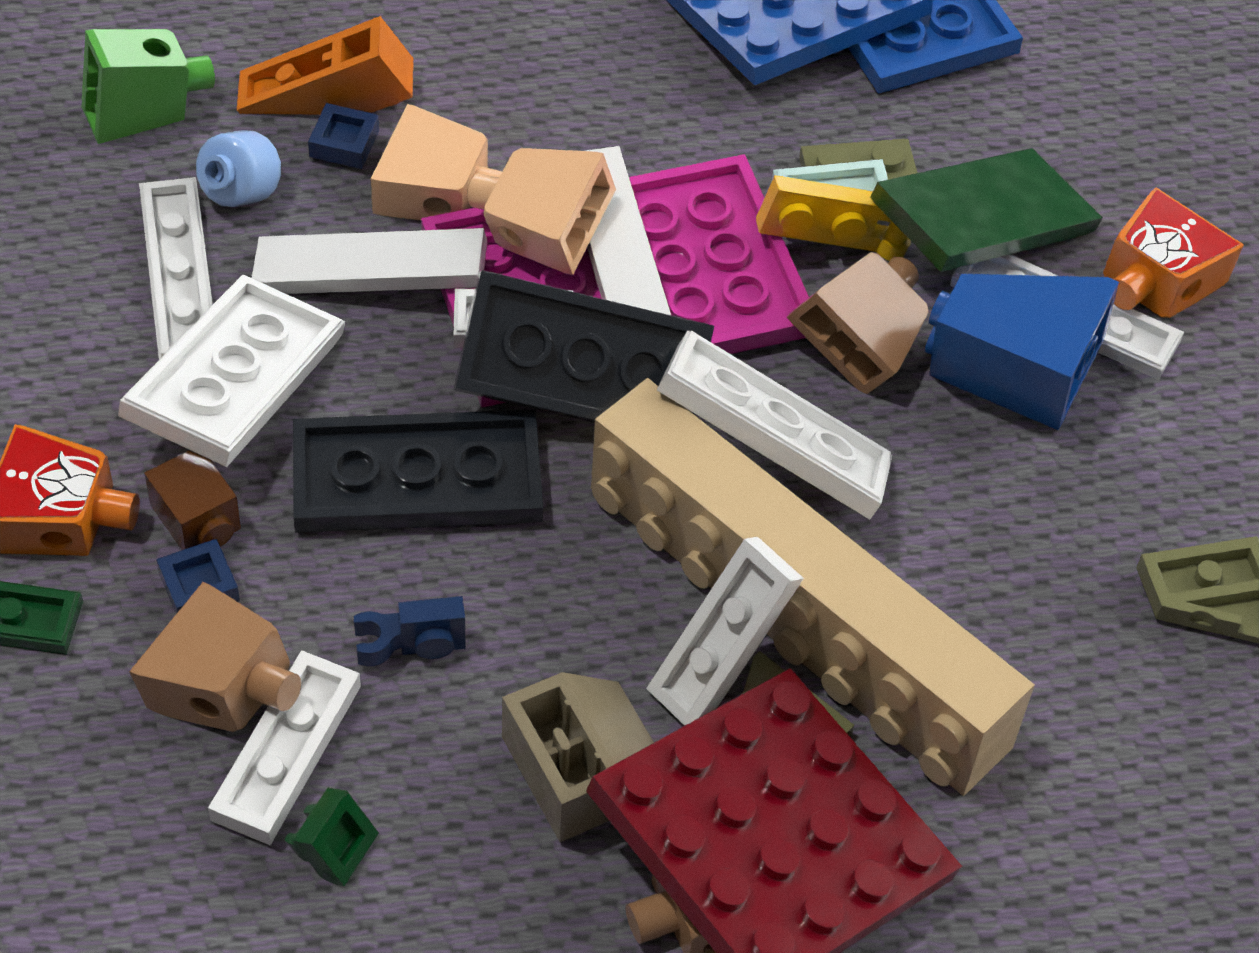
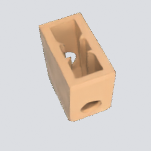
(428, 166)
(545, 203)

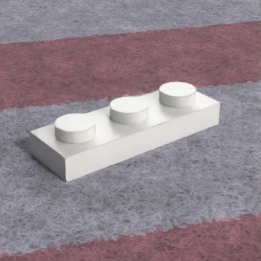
(725, 631)
(284, 751)

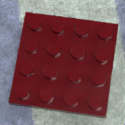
(773, 826)

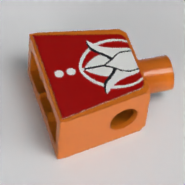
(1169, 257)
(57, 496)

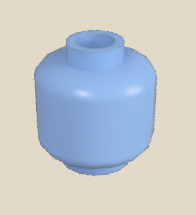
(238, 168)

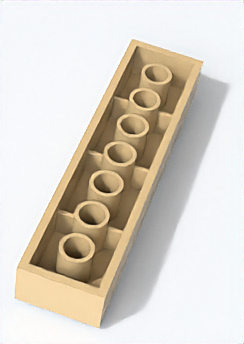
(851, 615)

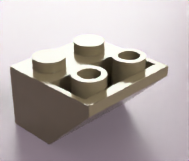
(563, 737)

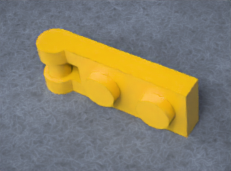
(829, 216)

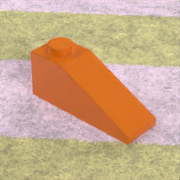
(352, 69)

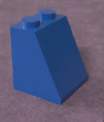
(1021, 339)

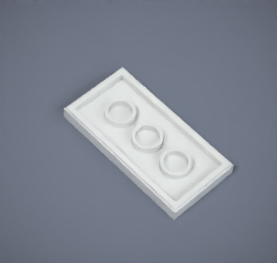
(232, 370)
(777, 423)

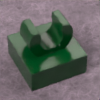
(333, 836)

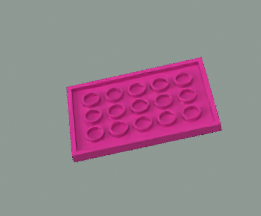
(703, 247)

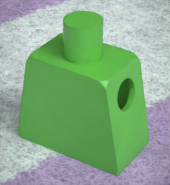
(137, 80)

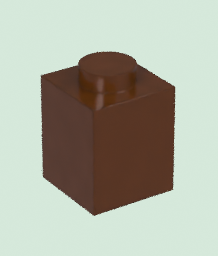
(193, 500)

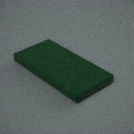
(985, 208)

